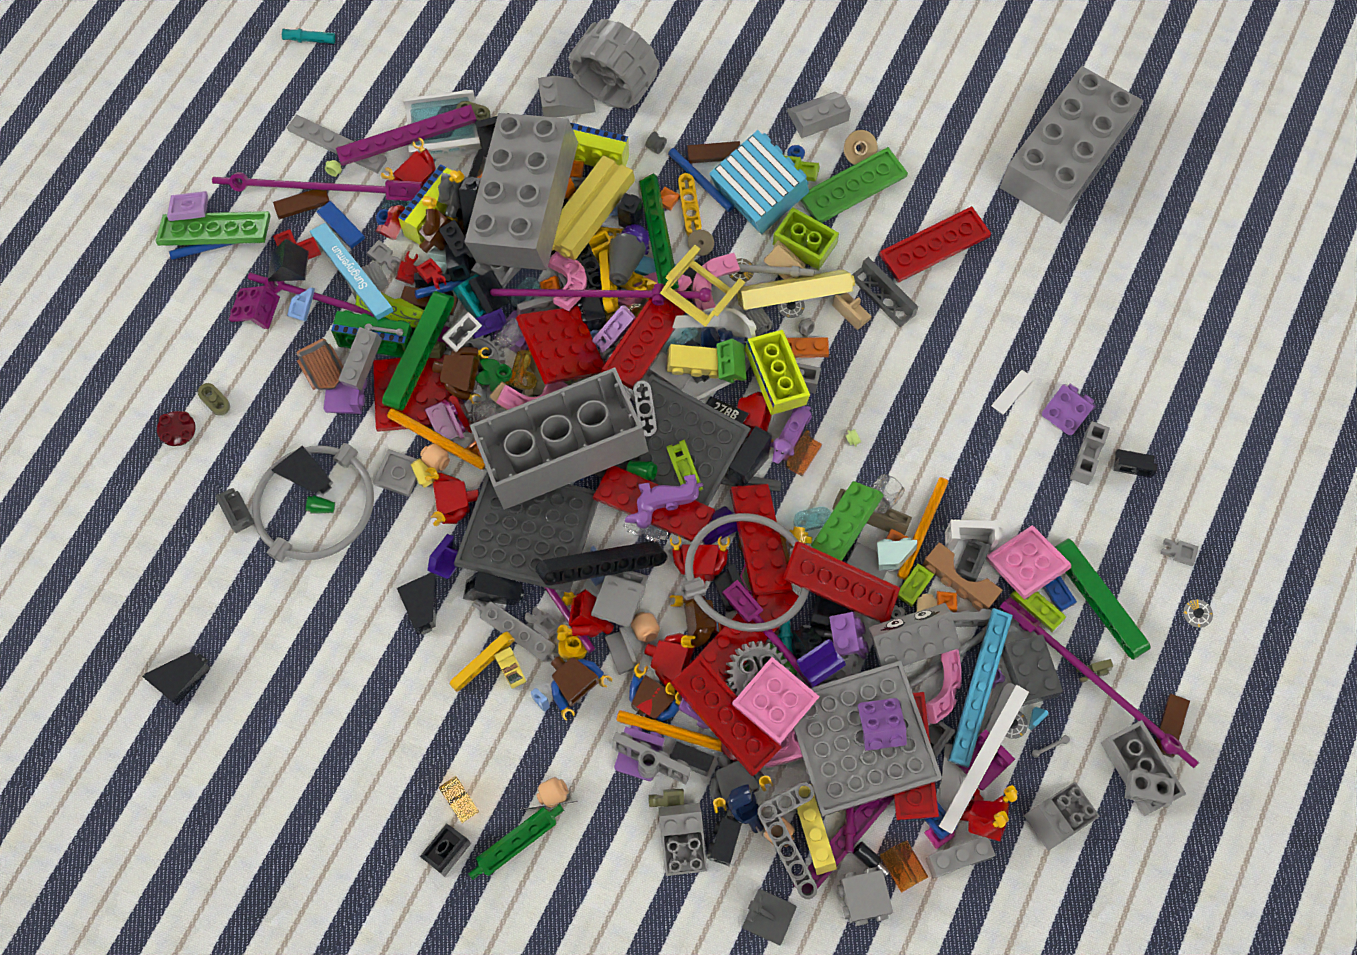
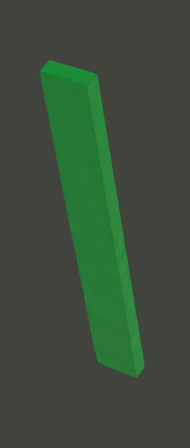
(657, 228)

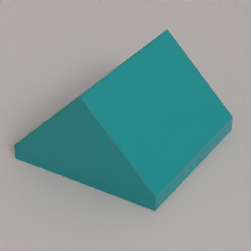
(468, 298)

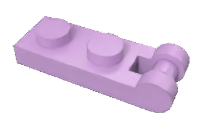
(614, 328)

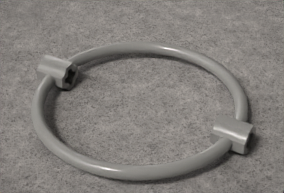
(281, 548)
(695, 587)

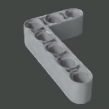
(785, 838)

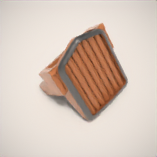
(320, 365)

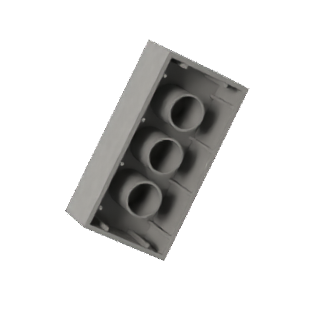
(1070, 144)
(522, 191)
(559, 438)

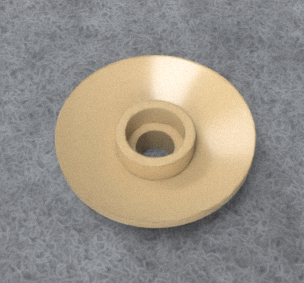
(867, 143)

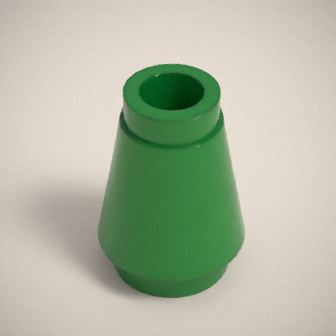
(643, 469)
(319, 505)

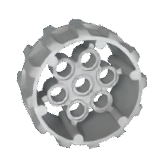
(613, 64)

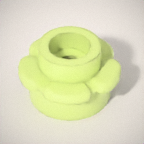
(333, 168)
(853, 438)

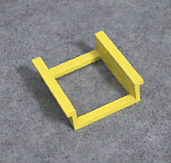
(686, 262)

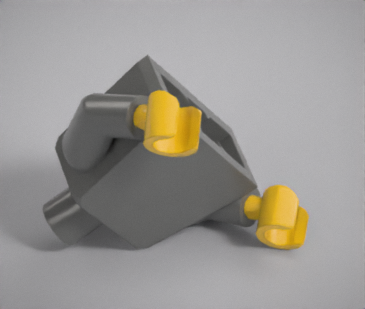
(449, 191)
(730, 777)

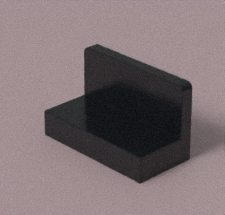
(1135, 463)
(724, 580)
(697, 760)

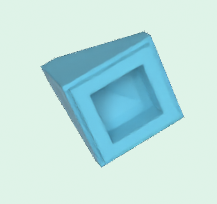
(1036, 717)

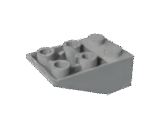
(620, 597)
(1061, 816)
(682, 839)

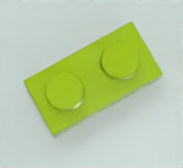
(915, 584)

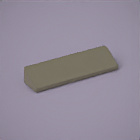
(885, 521)

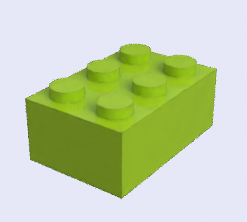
(806, 238)

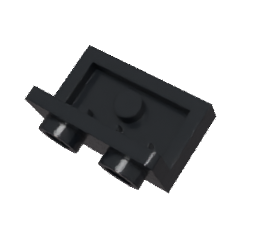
(481, 287)
(805, 641)

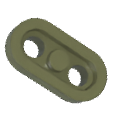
(476, 109)
(214, 400)

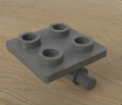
(769, 917)

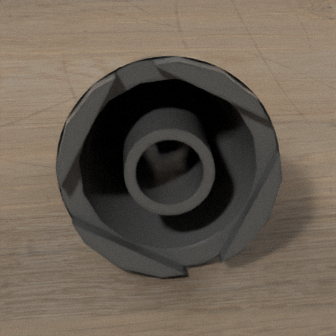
(624, 257)

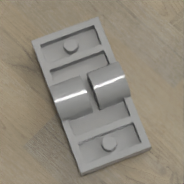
(643, 753)

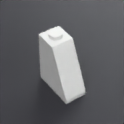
(461, 331)

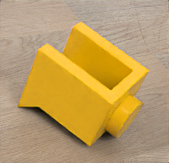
(600, 242)

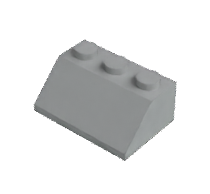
(820, 114)

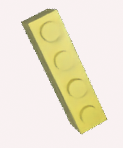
(692, 361)
(815, 834)

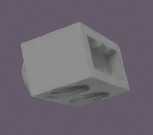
(1149, 793)

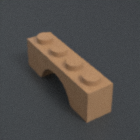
(980, 593)

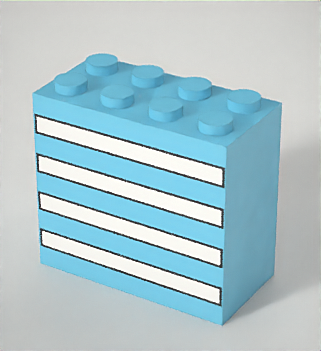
(760, 181)

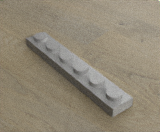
(330, 140)

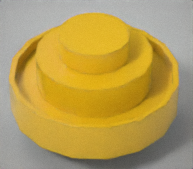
(801, 535)
(571, 648)

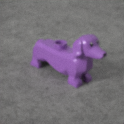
(791, 434)
(663, 497)

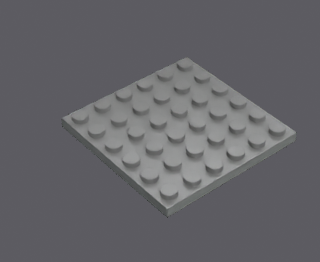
(834, 742)

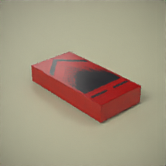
(462, 412)

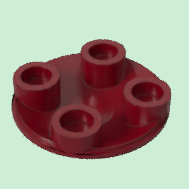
(176, 428)

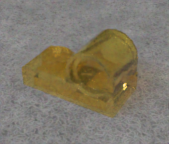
(519, 371)
(458, 799)

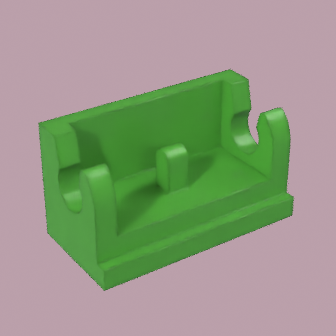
(731, 360)

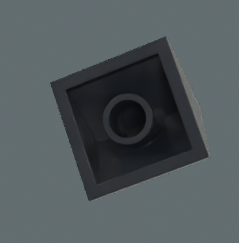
(288, 262)
(445, 849)

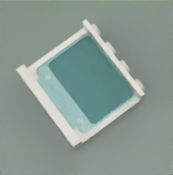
(449, 144)

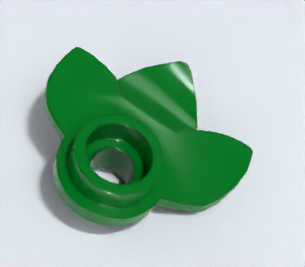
(491, 373)

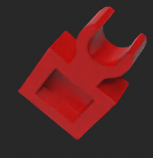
(407, 269)
(431, 272)

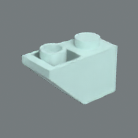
(894, 553)

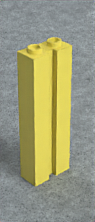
(591, 206)
(795, 289)

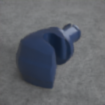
(710, 337)
(744, 807)

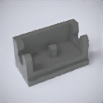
(235, 510)
(972, 560)
(939, 736)

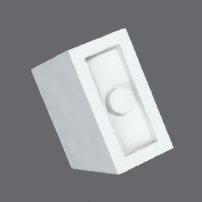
(972, 529)

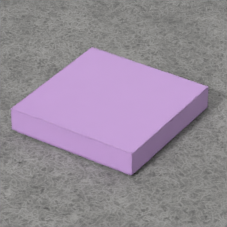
(187, 206)

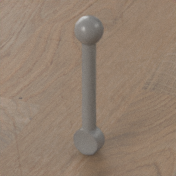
(399, 332)
(1065, 739)

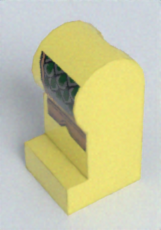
(510, 668)

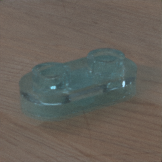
(525, 284)
(686, 336)
(811, 518)

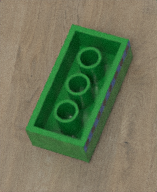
(347, 325)

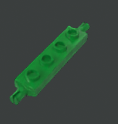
(515, 841)

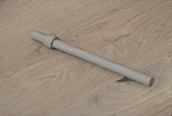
(795, 271)
(939, 665)

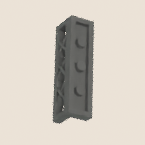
(890, 289)

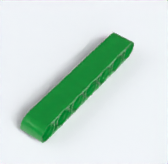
(418, 351)
(1103, 601)

